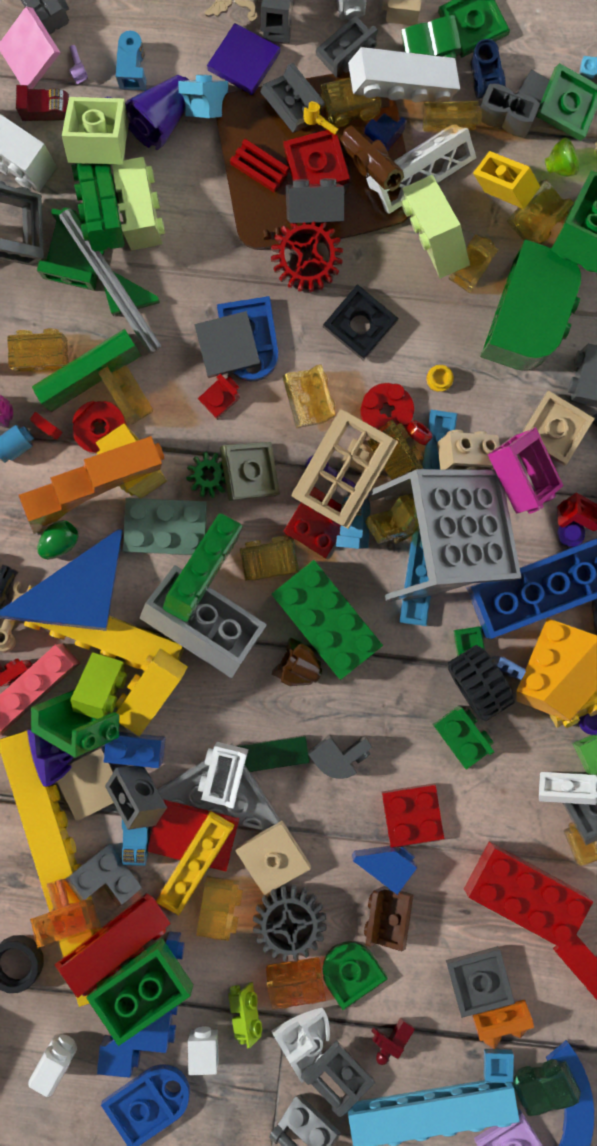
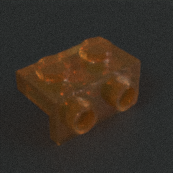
(295, 983)

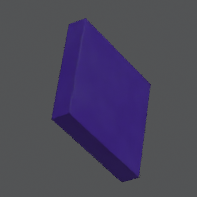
(243, 58)

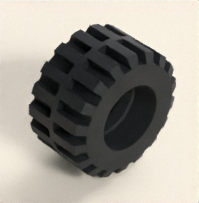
(481, 682)

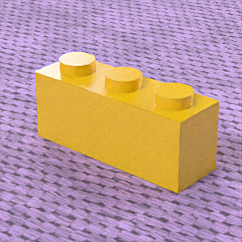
(149, 691)

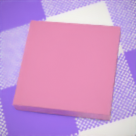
(28, 48)

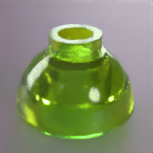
(563, 159)

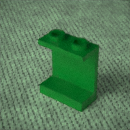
(66, 260)

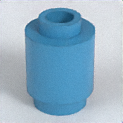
(15, 443)

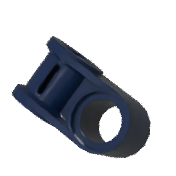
(486, 71)

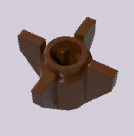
(298, 665)

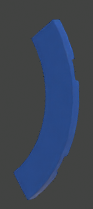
(578, 1118)

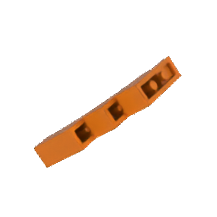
(97, 476)

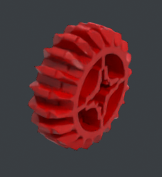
(317, 261)

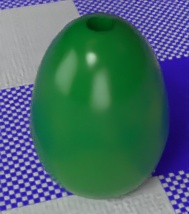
(57, 540)

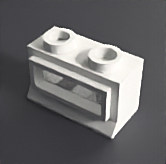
(224, 774)

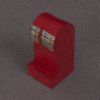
(41, 104)

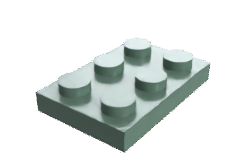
(164, 526)

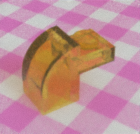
(480, 253)
(396, 523)

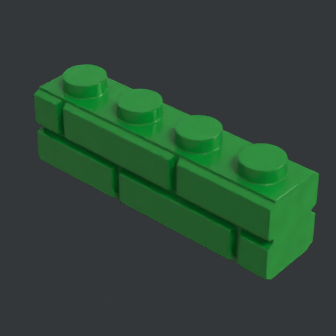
(98, 206)
(202, 567)

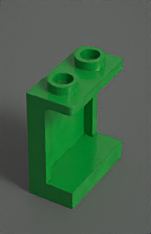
(70, 730)

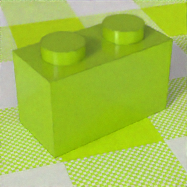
(98, 686)

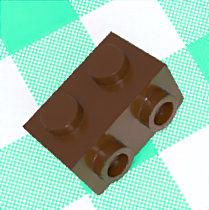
(388, 918)

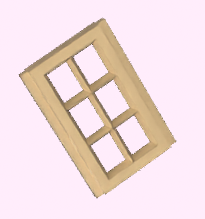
(321, 457)

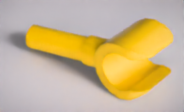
(312, 116)

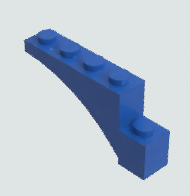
(122, 1059)

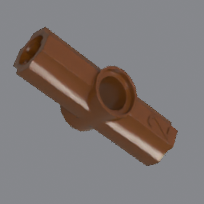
(371, 158)

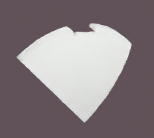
(303, 1038)

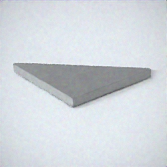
(250, 804)

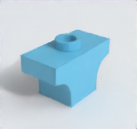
(203, 96)

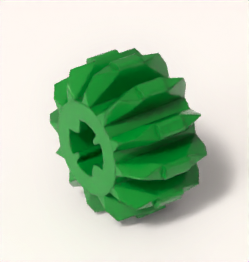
(199, 475)

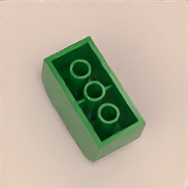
(533, 308)

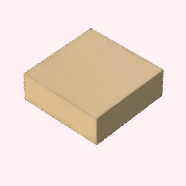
(364, 452)

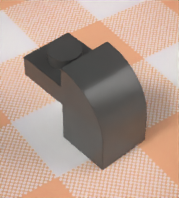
(276, 20)
(336, 763)

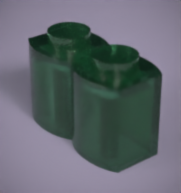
(546, 1087)

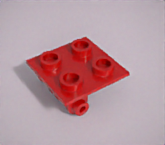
(314, 528)

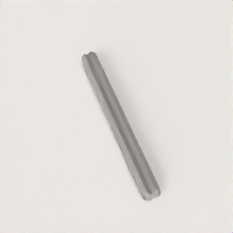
(111, 283)

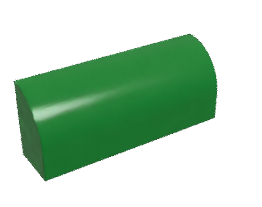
(83, 371)

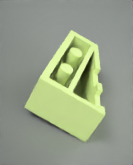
(138, 203)
(437, 226)

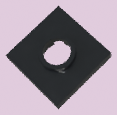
(360, 304)

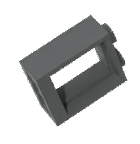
(32, 247)

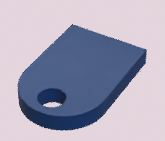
(263, 331)
(146, 1104)

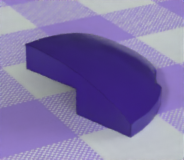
(48, 759)

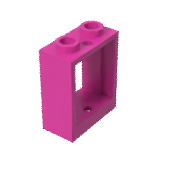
(538, 466)

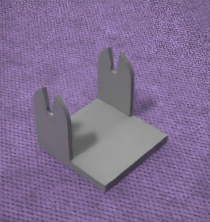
(461, 528)

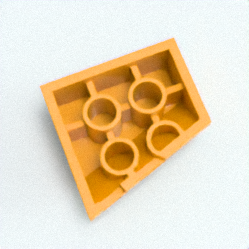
(560, 671)

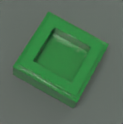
(467, 638)

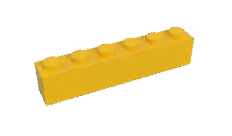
(119, 640)

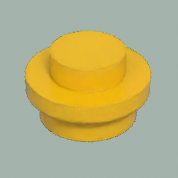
(439, 378)

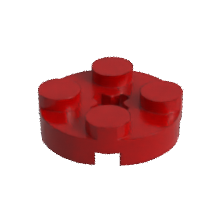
(389, 394)
(91, 413)

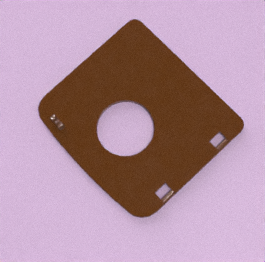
(260, 211)

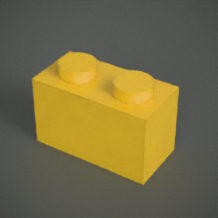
(506, 179)

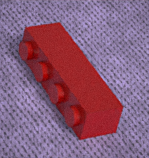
(112, 945)

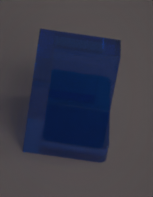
(385, 130)

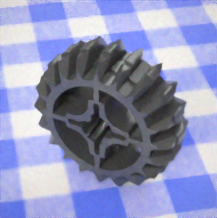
(280, 926)

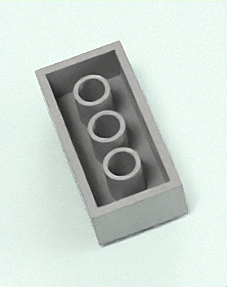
(215, 632)

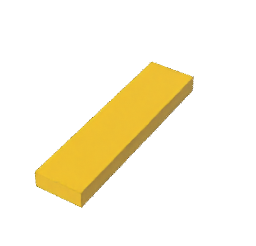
(194, 863)

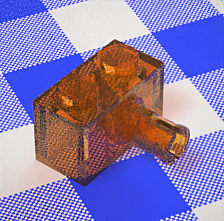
(65, 918)

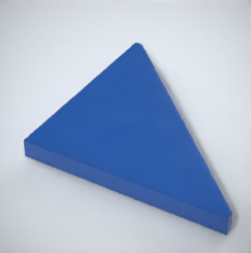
(76, 593)

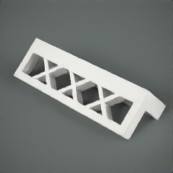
(424, 157)

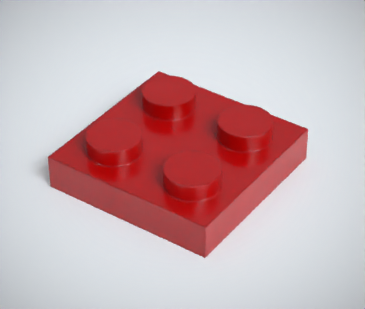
(316, 158)
(412, 815)

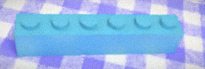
(432, 1113)

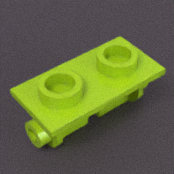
(246, 1026)

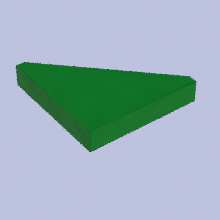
(138, 295)

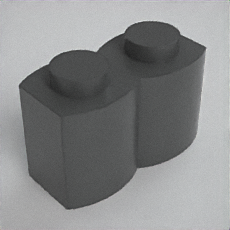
(508, 110)

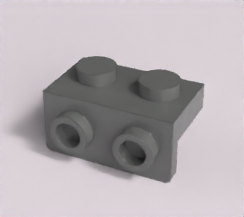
(344, 44)
(290, 96)

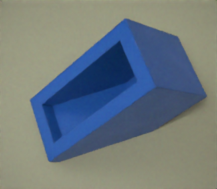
(387, 865)

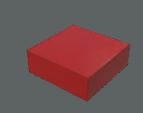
(45, 426)

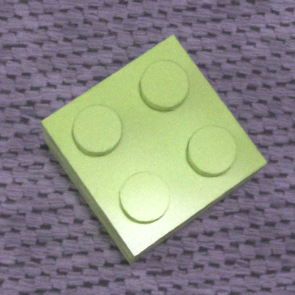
(95, 130)

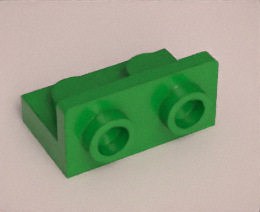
(463, 736)

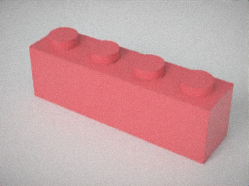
(35, 684)

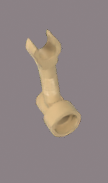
(7, 626)

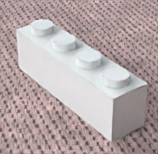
(403, 75)

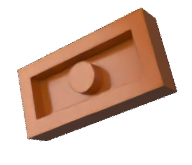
(506, 1020)

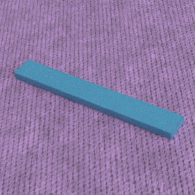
(417, 610)

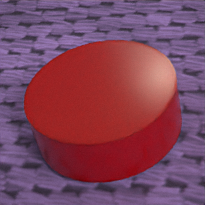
(419, 432)

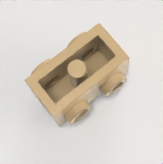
(466, 450)

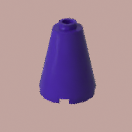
(156, 112)

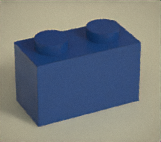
(135, 750)

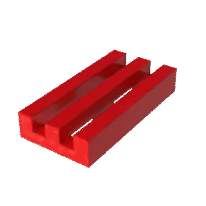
(259, 153)

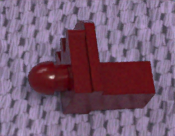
(394, 1043)

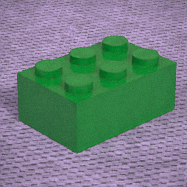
(140, 992)

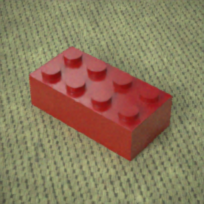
(528, 896)

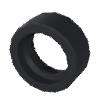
(36, 957)

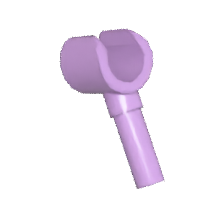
(78, 71)

